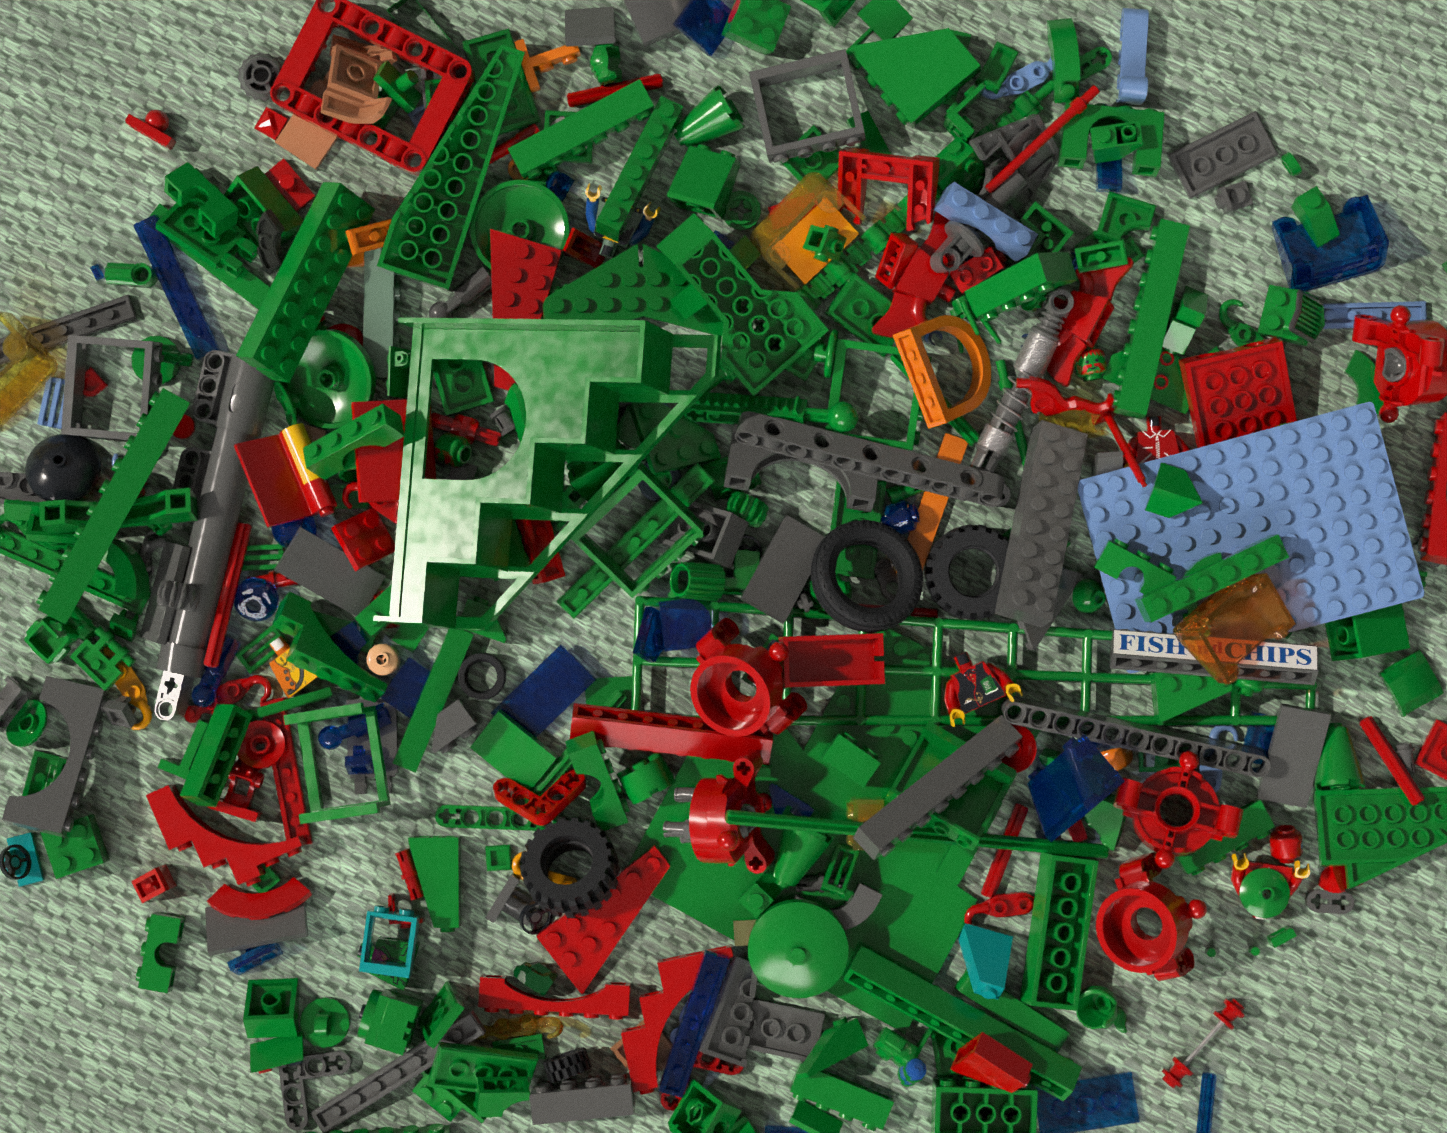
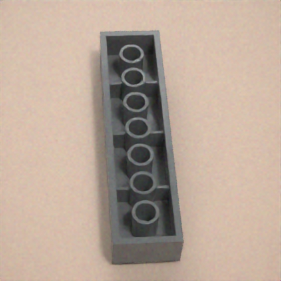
(1041, 524)

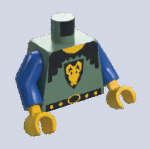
(634, 232)

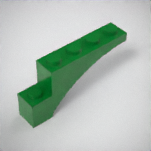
(318, 654)

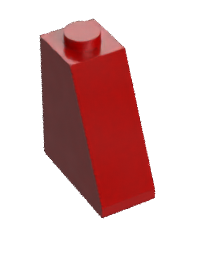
(992, 1064)

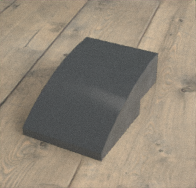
(655, 18)

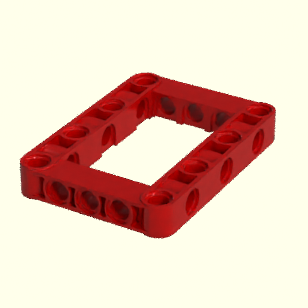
(439, 112)

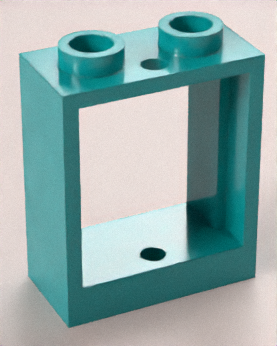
(383, 967)

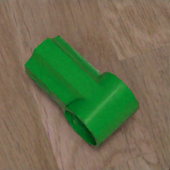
(129, 274)

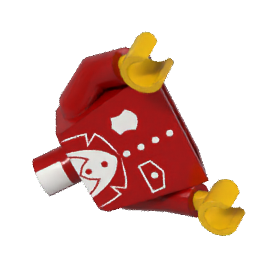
(1244, 866)

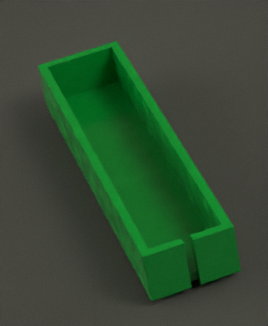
(304, 283)

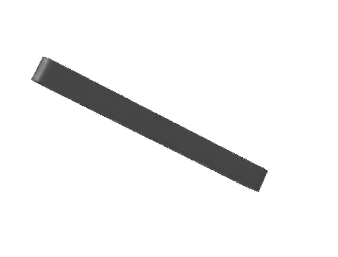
(1125, 729)

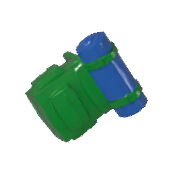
(903, 1054)

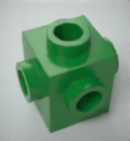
(824, 243)

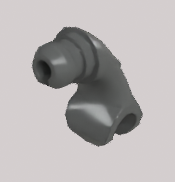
(147, 548)

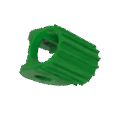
(704, 581)

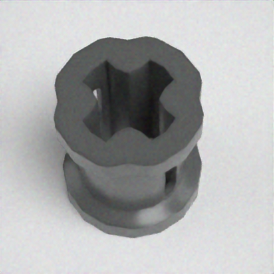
(504, 420)

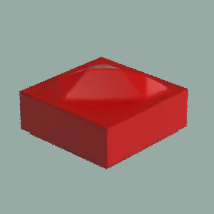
(271, 123)

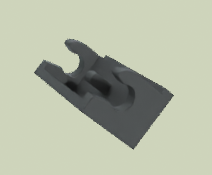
(12, 699)

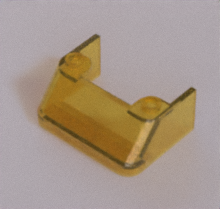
(783, 218)
(28, 370)

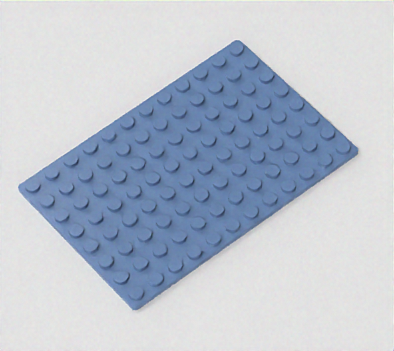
(1309, 480)

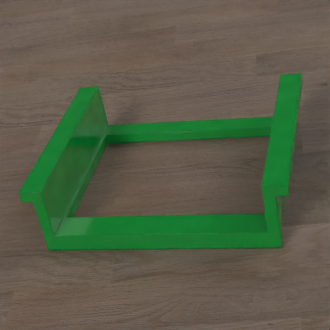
(317, 812)

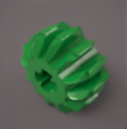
(748, 508)

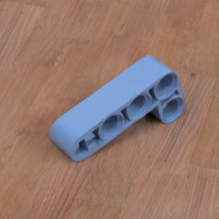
(1132, 57)

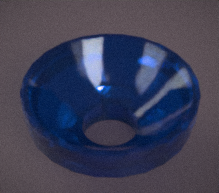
(258, 590)

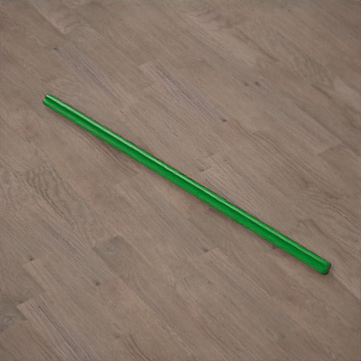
(919, 834)

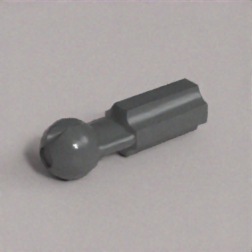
(464, 294)

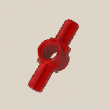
(467, 428)

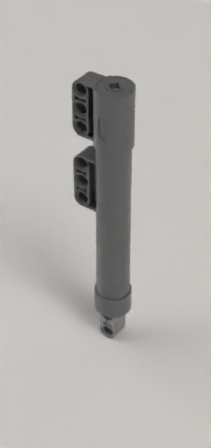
(220, 483)

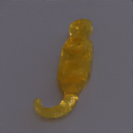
(523, 1025)

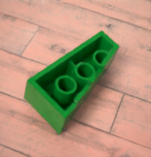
(1020, 284)

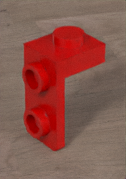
(979, 269)

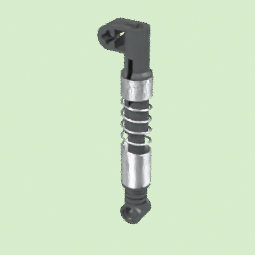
(1031, 361)

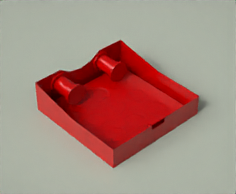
(1237, 391)

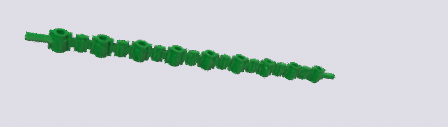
(878, 234)

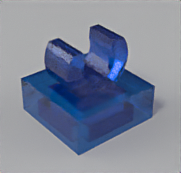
(359, 762)

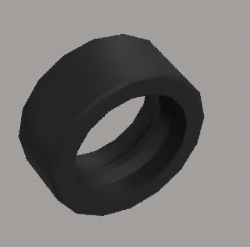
(463, 676)

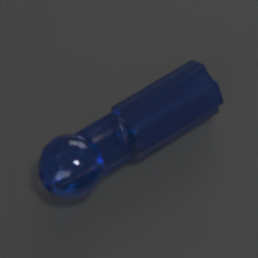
(205, 692)
(331, 736)

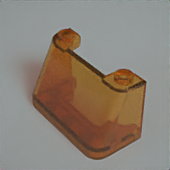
(1233, 625)

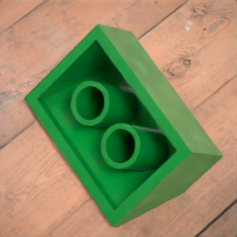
(255, 195)

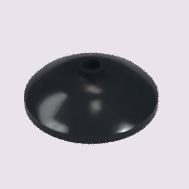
(71, 477)

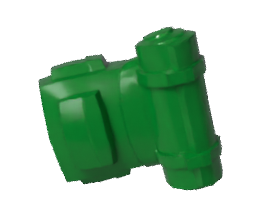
(53, 639)

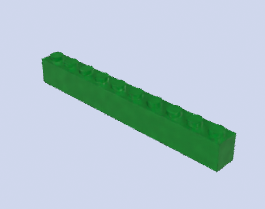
(113, 506)
(956, 1018)

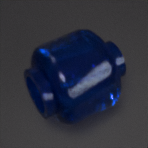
(901, 516)

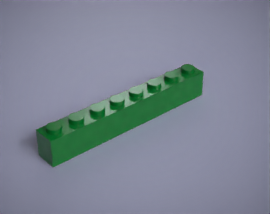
(1151, 318)

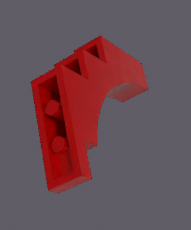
(642, 1041)

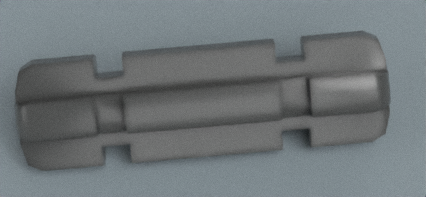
(804, 601)

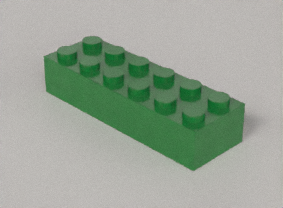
(1059, 931)

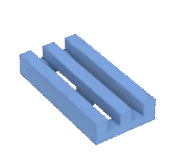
(45, 400)

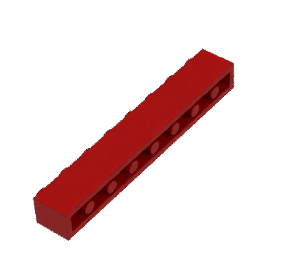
(664, 733)

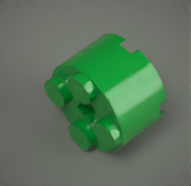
(646, 778)

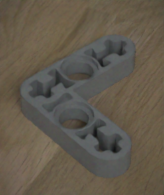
(304, 1072)

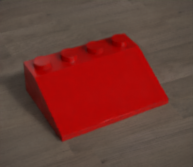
(379, 466)

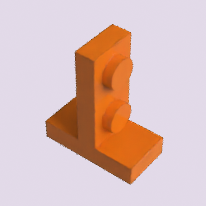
(545, 61)

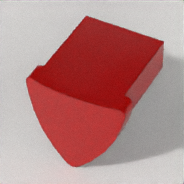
(1333, 879)

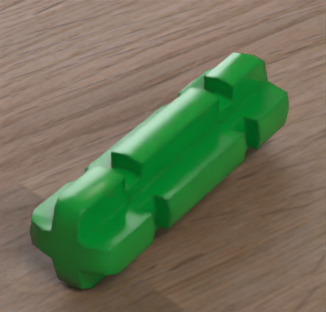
(176, 357)

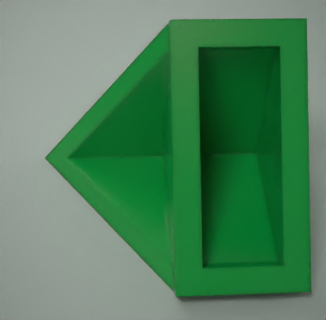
(1172, 492)

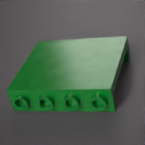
(967, 816)

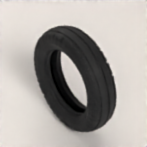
(895, 547)

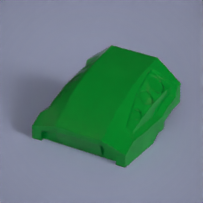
(1411, 682)

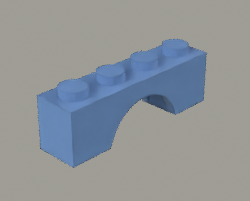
(967, 208)

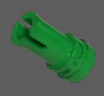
(901, 493)

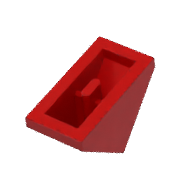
(583, 248)
(154, 883)

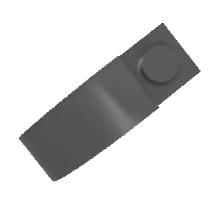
(858, 907)

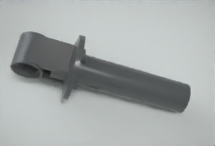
(963, 238)

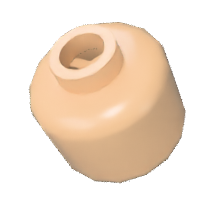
(390, 654)

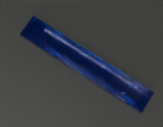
(176, 287)
(693, 1023)

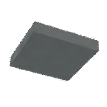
(589, 26)

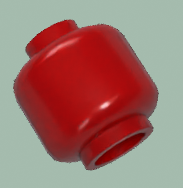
(1286, 843)

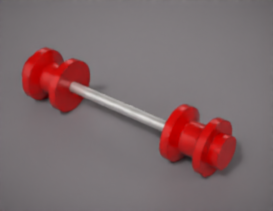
(1226, 1016)

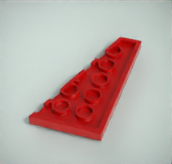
(520, 283)
(585, 942)

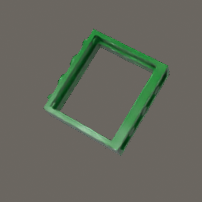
(836, 388)
(659, 567)

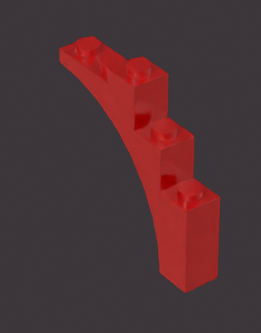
(182, 827)

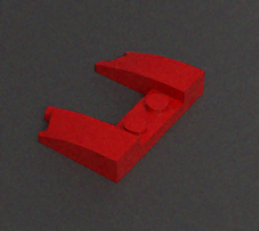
(918, 172)

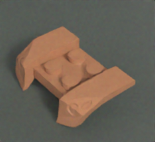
(351, 87)

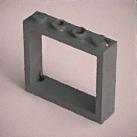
(796, 70)
(76, 381)

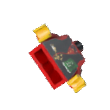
(975, 686)

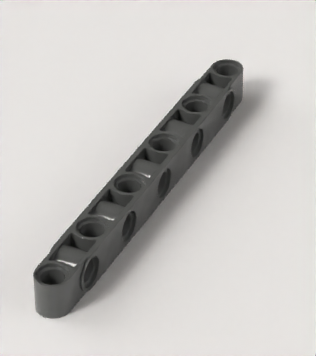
(887, 464)

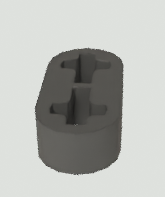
(1329, 907)

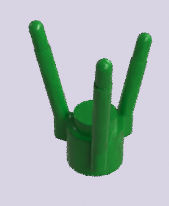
(962, 309)

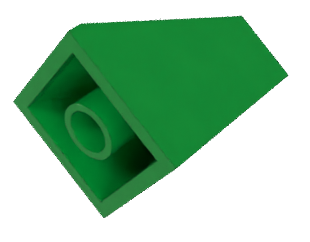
(704, 181)
(1368, 634)

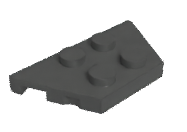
(1066, 586)

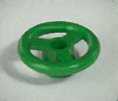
(826, 353)

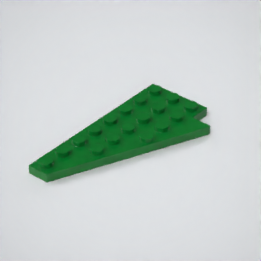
(1377, 829)

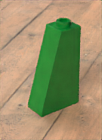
(439, 873)

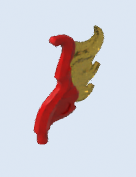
(1063, 411)

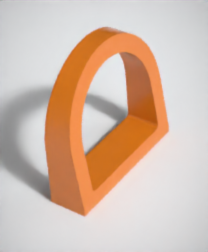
(922, 374)

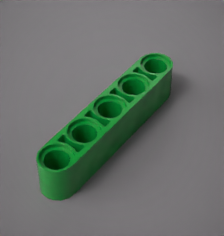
(1018, 1015)

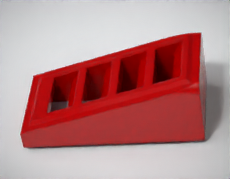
(899, 251)

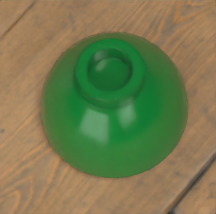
(1088, 596)

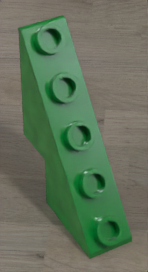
(1104, 817)

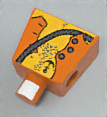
(289, 676)

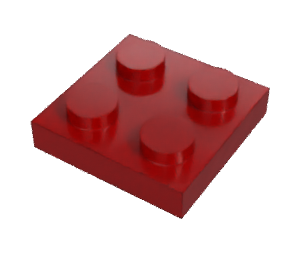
(364, 539)

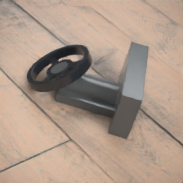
(519, 907)

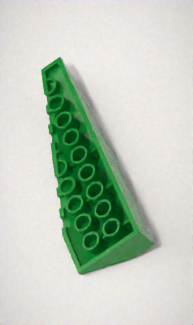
(438, 209)

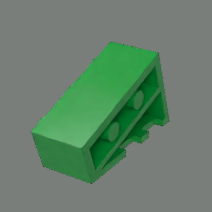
(1179, 693)

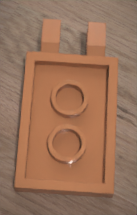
(305, 139)

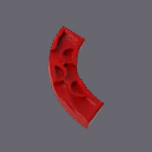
(259, 905)

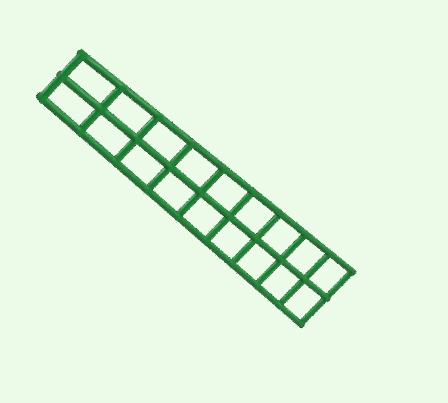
(938, 672)

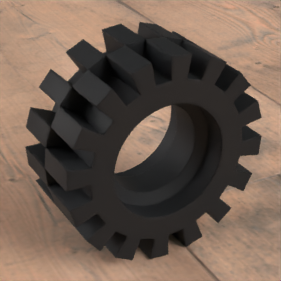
(567, 1064)

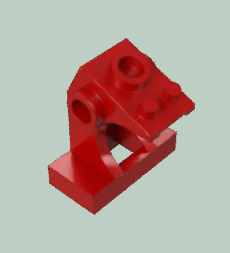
(238, 804)

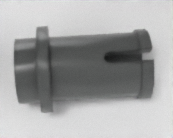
(1405, 754)

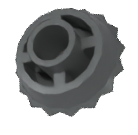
(259, 75)

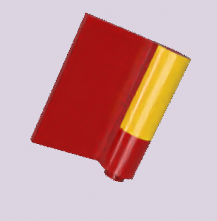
(280, 477)

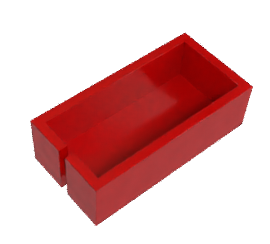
(833, 660)

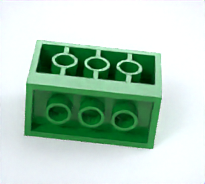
(973, 1096)

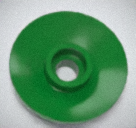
(288, 402)
(27, 724)
(1253, 887)

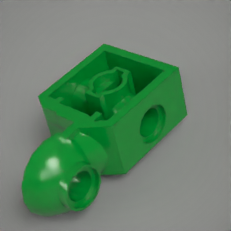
(703, 1111)

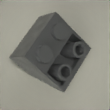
(453, 723)

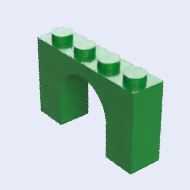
(1075, 136)

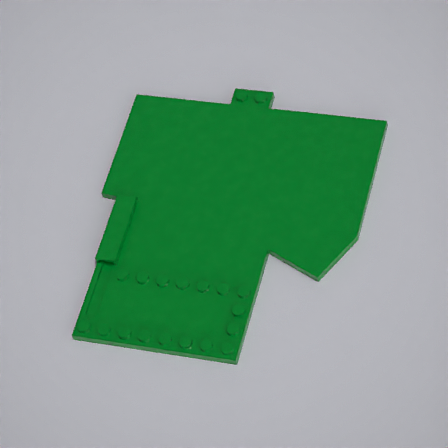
(918, 880)

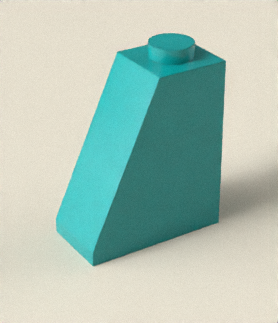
(986, 959)

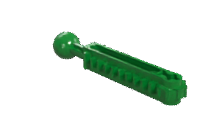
(728, 408)

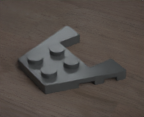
(1013, 140)

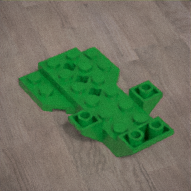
(720, 279)

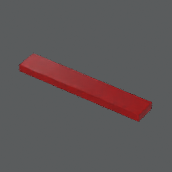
(289, 781)

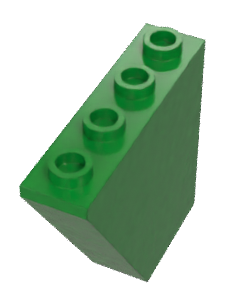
(916, 71)

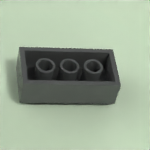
(582, 1099)

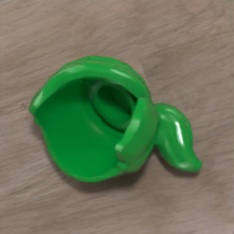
(1097, 1015)

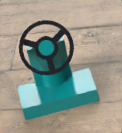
(21, 860)

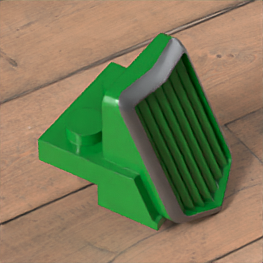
(1291, 315)

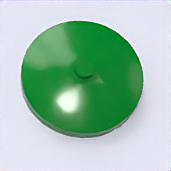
(519, 210)
(331, 377)
(798, 948)

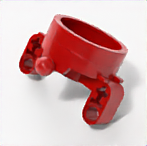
(722, 704)
(1209, 818)
(1122, 936)

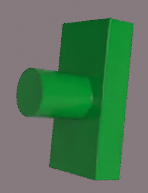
(399, 86)

